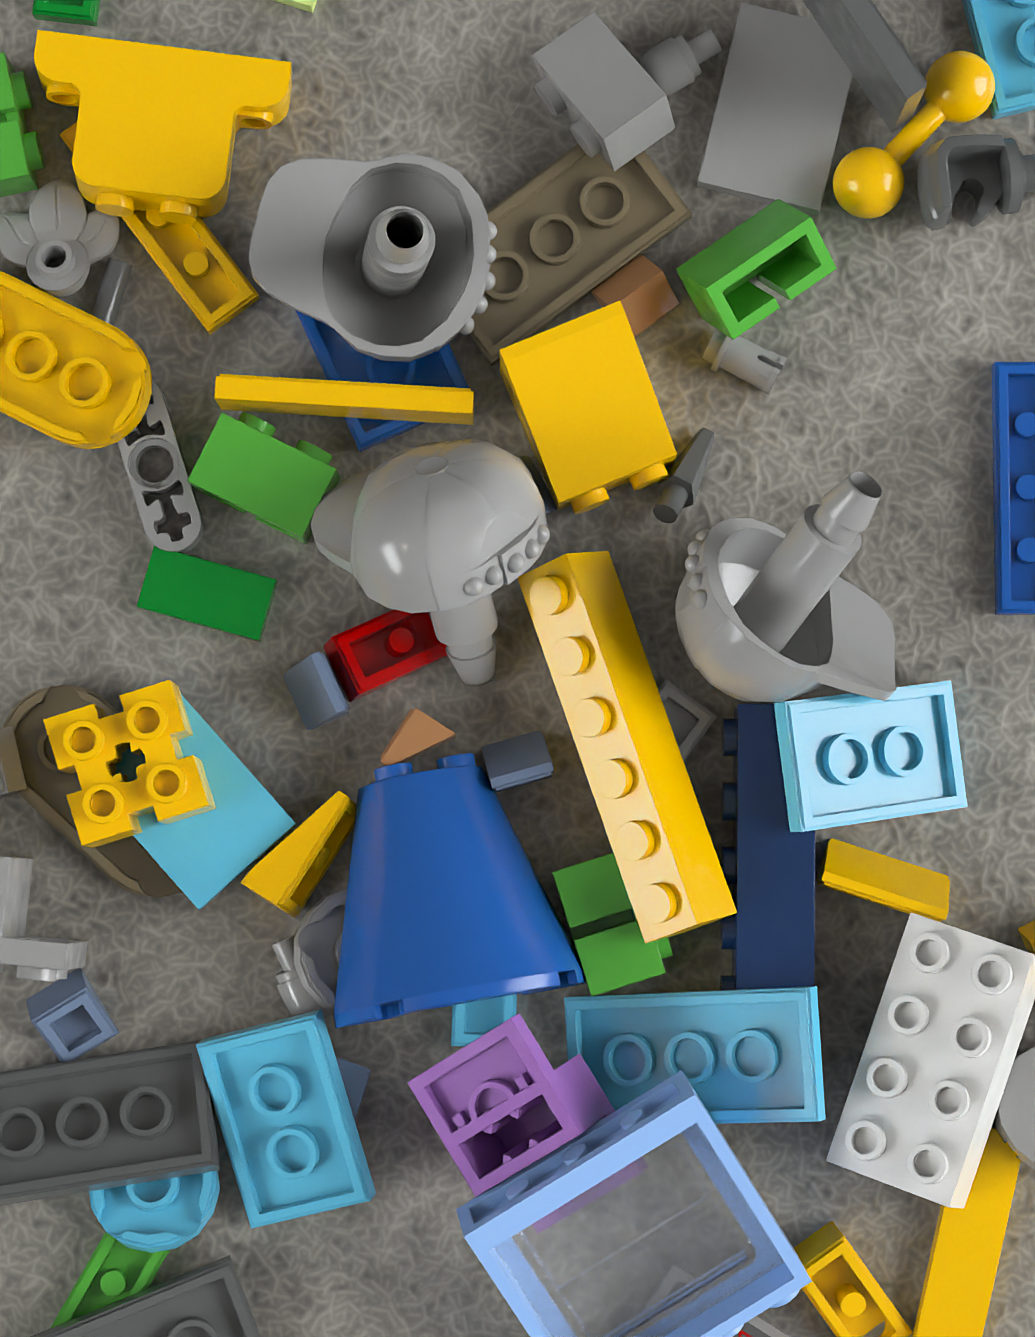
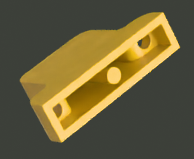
(158, 119)

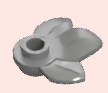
(57, 229)

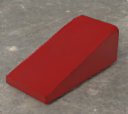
(383, 651)

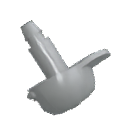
(376, 250)
(438, 537)
(772, 614)

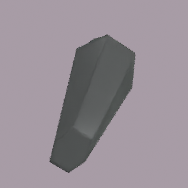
(684, 478)

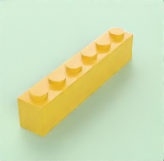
(626, 745)

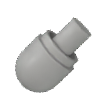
(676, 62)
(290, 987)

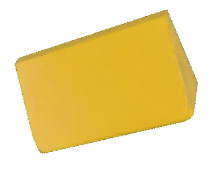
(884, 880)

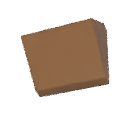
(642, 293)

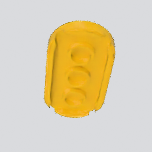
(68, 369)

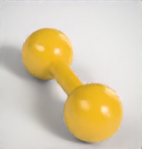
(871, 178)

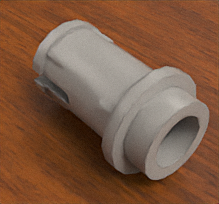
(744, 360)

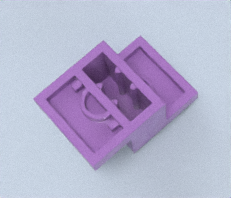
(505, 1103)

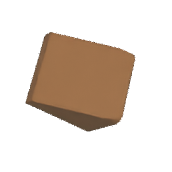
(415, 737)

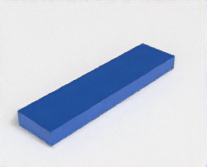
(1014, 486)

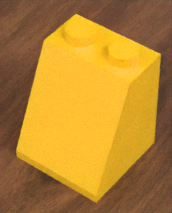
(588, 408)

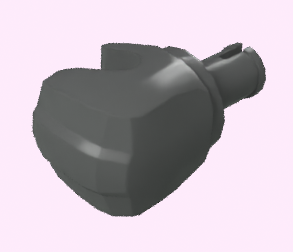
(978, 164)

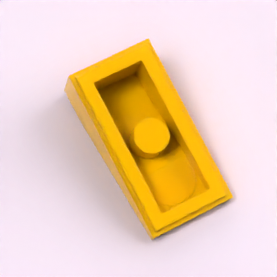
(300, 861)
(845, 1288)

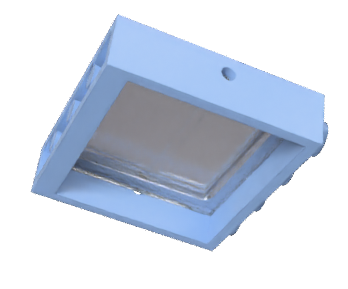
(635, 1230)

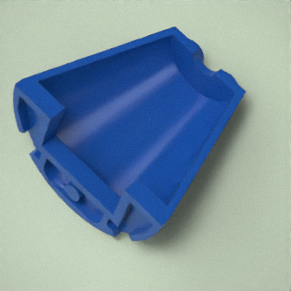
(442, 900)

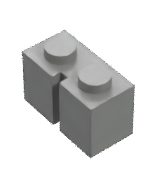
(603, 92)

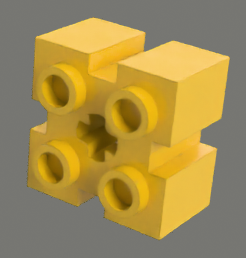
(94, 744)

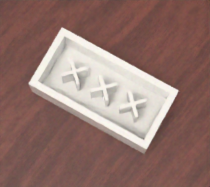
(936, 1062)

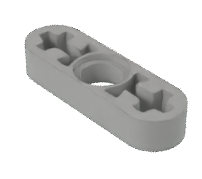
(186, 504)

